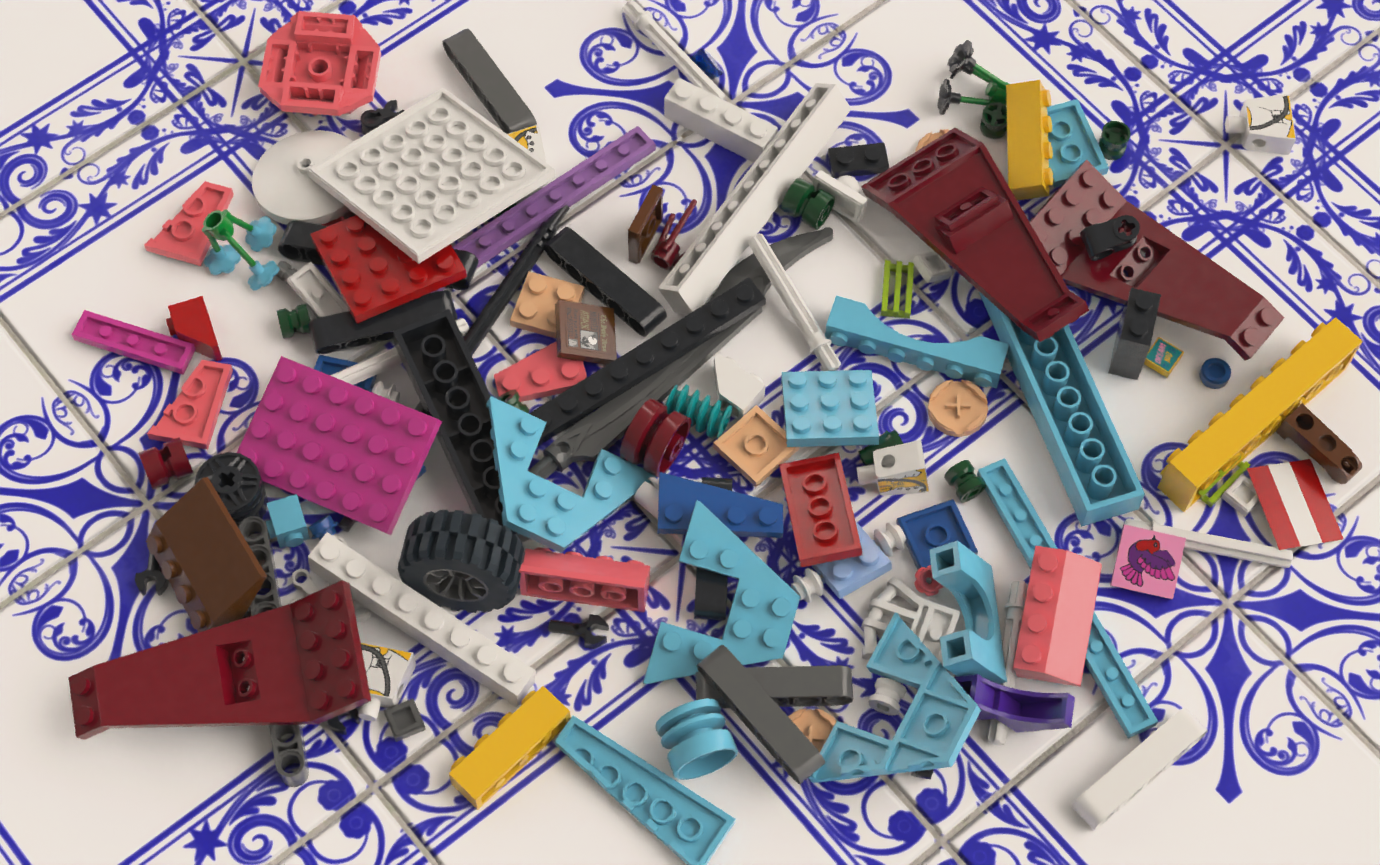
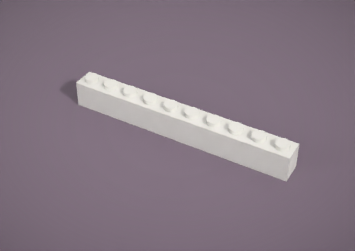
(754, 199)

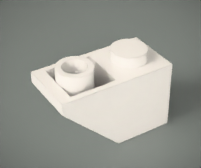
(736, 386)

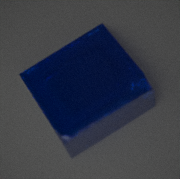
(707, 64)

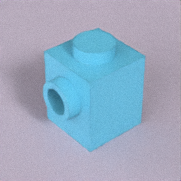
(287, 522)

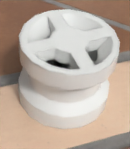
(887, 696)

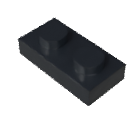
(858, 160)

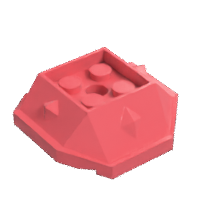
(314, 45)

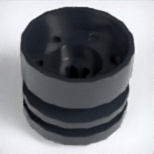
(237, 484)

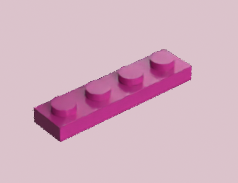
(133, 342)

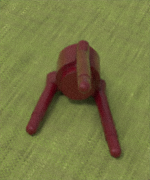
(667, 250)

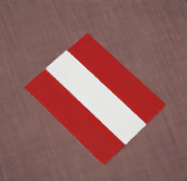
(1295, 504)

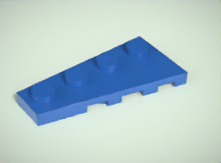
(739, 512)

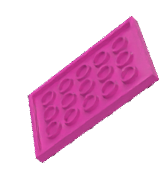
(338, 444)

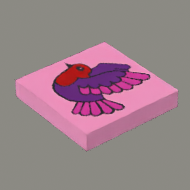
(1148, 561)

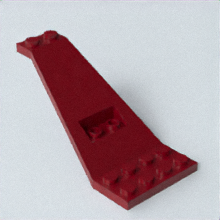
(972, 220)
(1190, 284)
(298, 661)

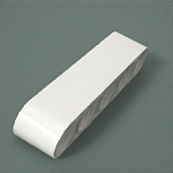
(1139, 768)

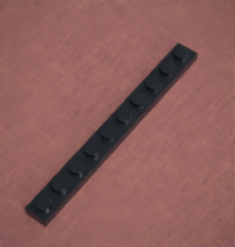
(648, 358)

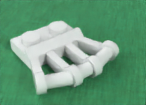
(927, 623)

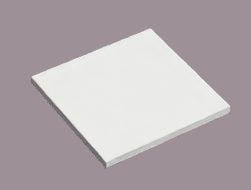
(431, 174)

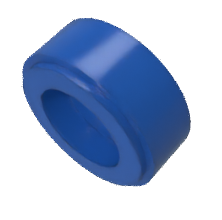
(1215, 373)

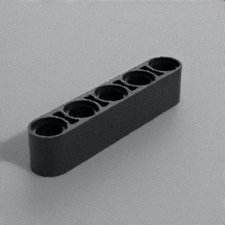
(605, 281)
(342, 332)
(711, 586)

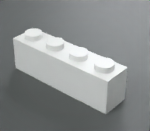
(718, 120)

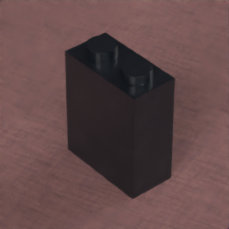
(1134, 333)

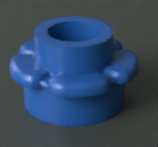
(323, 526)

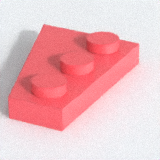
(183, 235)
(540, 375)
(196, 407)

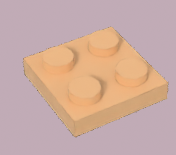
(537, 302)
(755, 446)

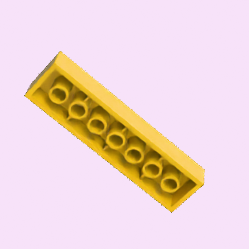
(1258, 413)

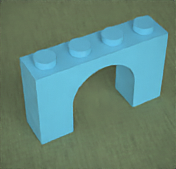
(972, 583)

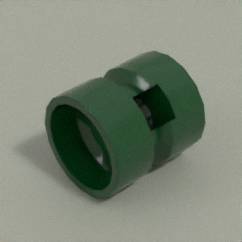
(809, 204)

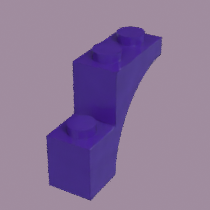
(1019, 708)

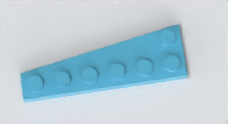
(664, 806)

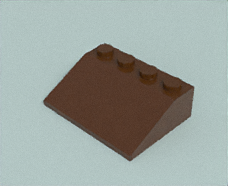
(206, 558)

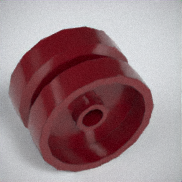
(655, 437)

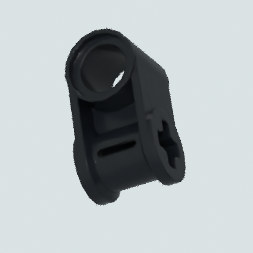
(1106, 239)

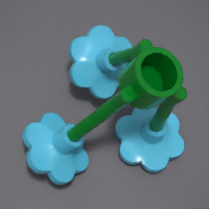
(260, 234)

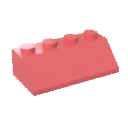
(585, 579)
(1057, 617)

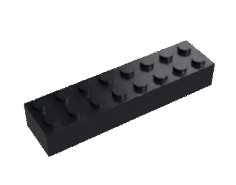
(457, 396)

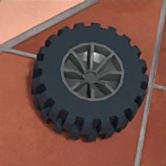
(461, 561)

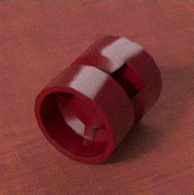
(166, 463)

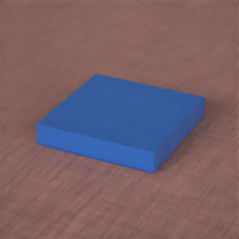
(932, 529)

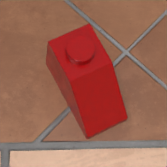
(193, 325)

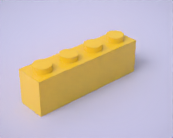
(1028, 140)
(509, 747)

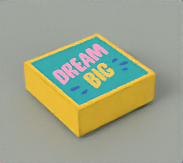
(1163, 357)

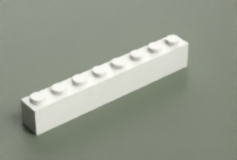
(423, 620)

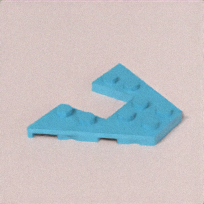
(541, 507)
(758, 614)
(930, 730)

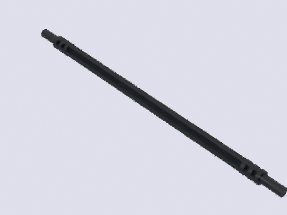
(501, 297)

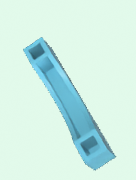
(973, 360)

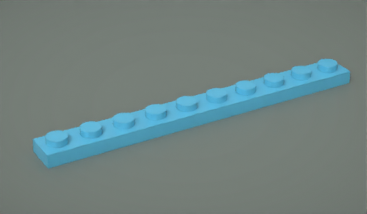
(1101, 657)

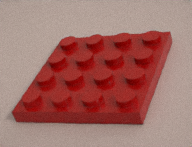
(375, 272)

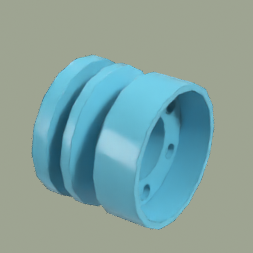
(696, 739)

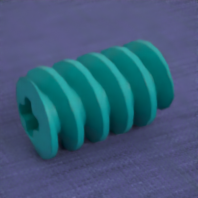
(699, 411)

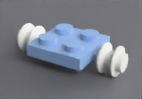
(852, 573)

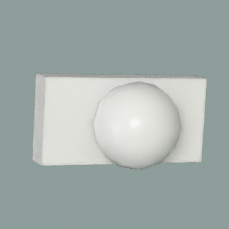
(847, 194)

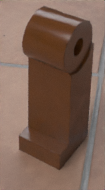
(1320, 444)

